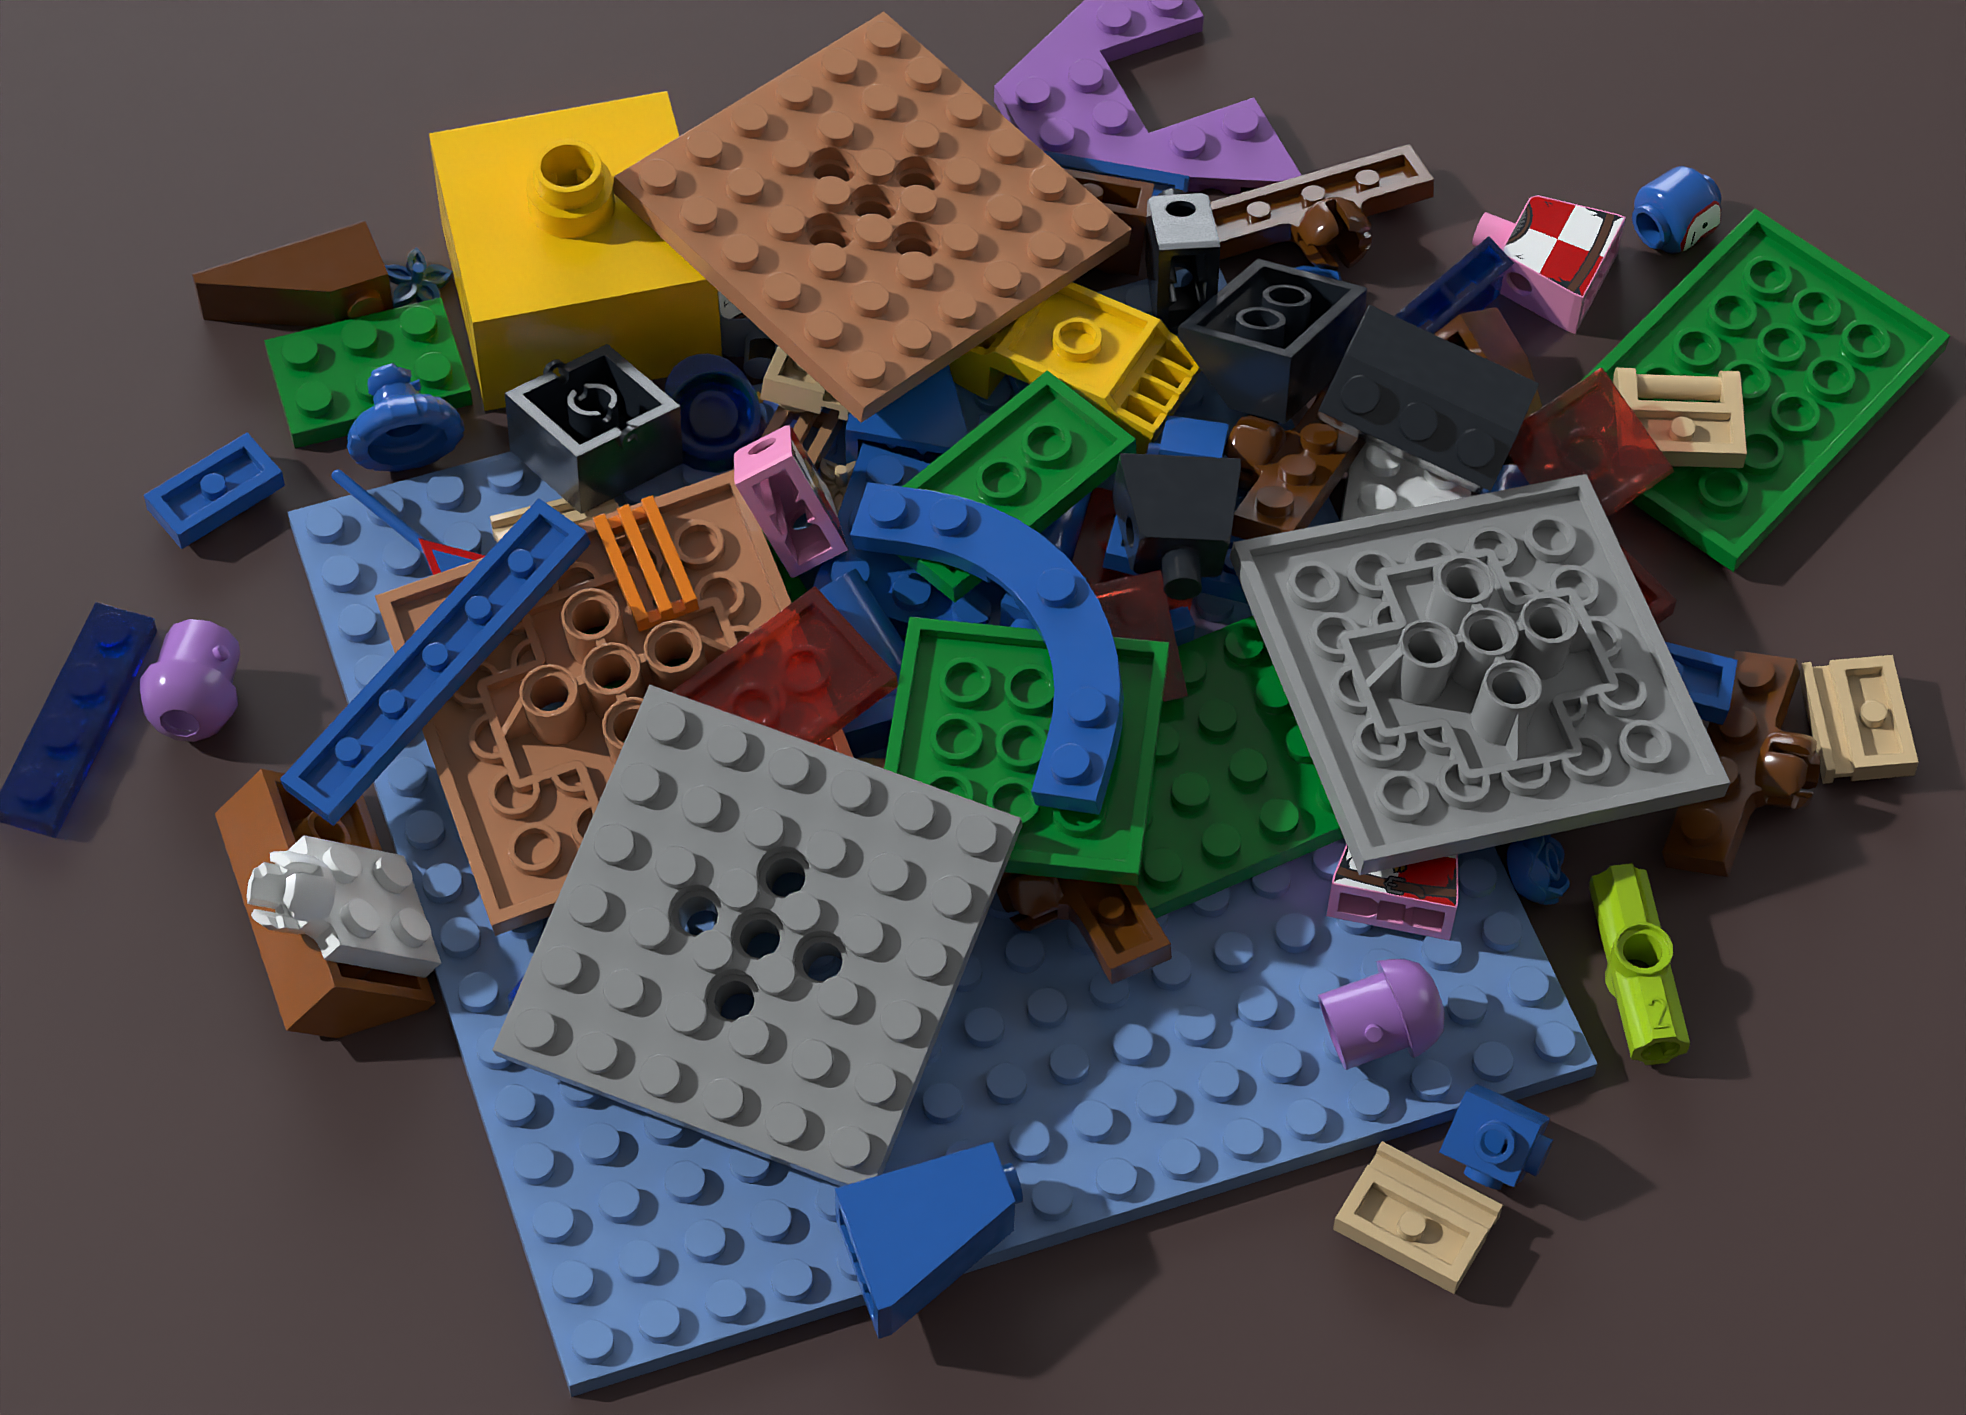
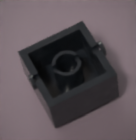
(594, 428)

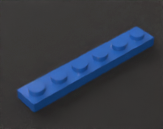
(435, 662)

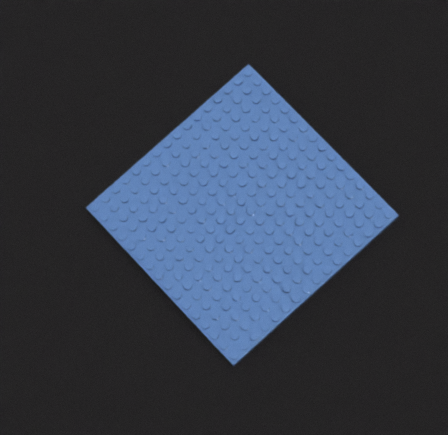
(1091, 1088)

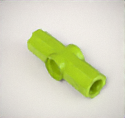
(1643, 995)

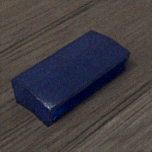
(1439, 303)

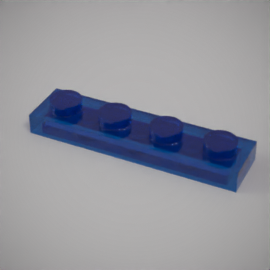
(75, 719)

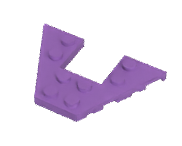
(1076, 107)

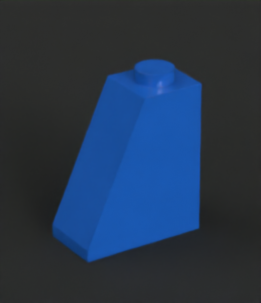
(914, 425)
(924, 1228)

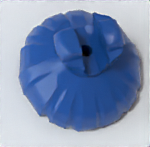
(403, 426)

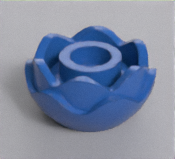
(1536, 869)

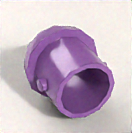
(191, 684)
(1384, 1013)

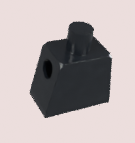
(1184, 236)
(1176, 516)

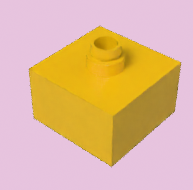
(554, 256)

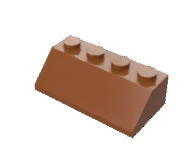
(310, 991)

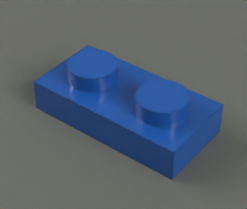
(214, 490)

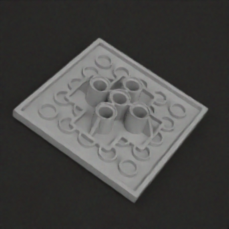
(1476, 673)
(708, 821)

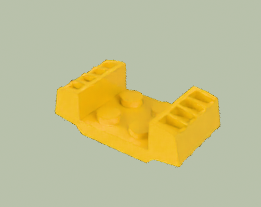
(1099, 349)

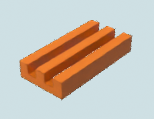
(628, 521)

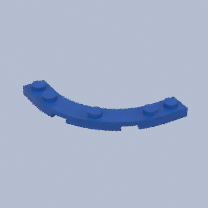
(1050, 594)

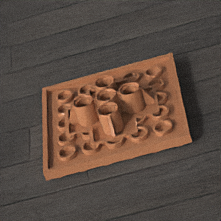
(871, 214)
(533, 777)

